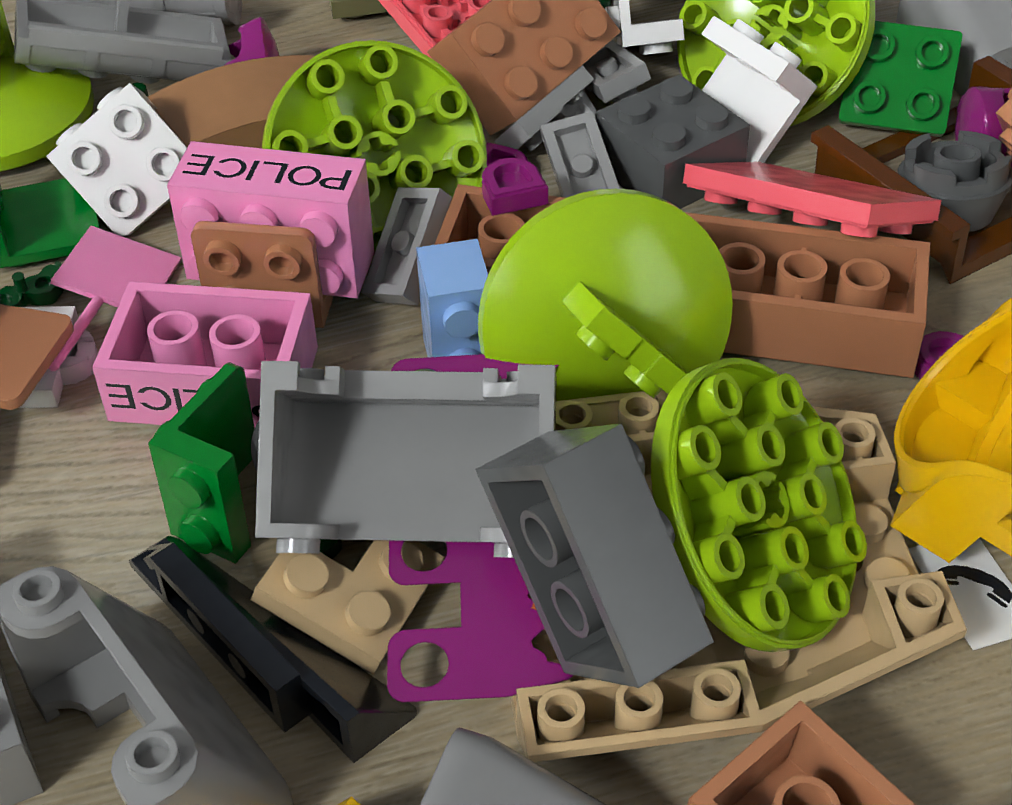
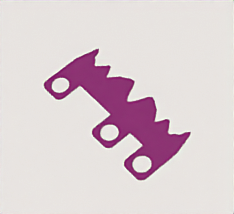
(494, 645)

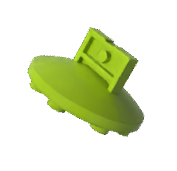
(824, 34)
(36, 105)
(383, 108)
(609, 292)
(757, 504)

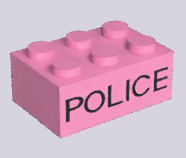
(279, 190)
(180, 335)

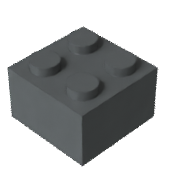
(663, 130)

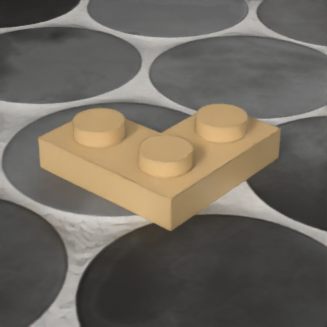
(343, 607)

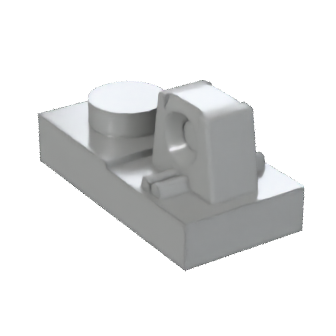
(615, 73)
(563, 102)
(578, 155)
(411, 223)

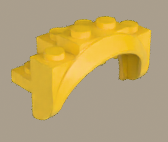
(958, 445)

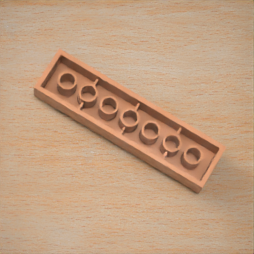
(793, 287)

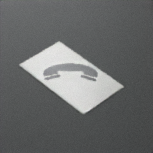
(978, 589)

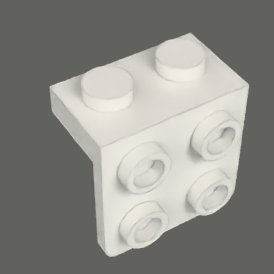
(649, 36)
(757, 84)
(120, 159)

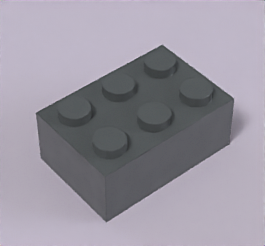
(596, 554)

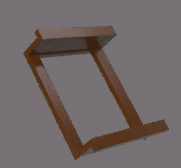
(949, 235)

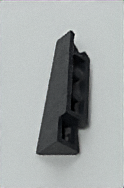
(270, 658)

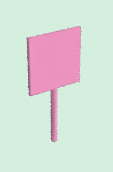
(101, 270)

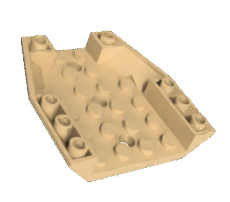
(729, 686)

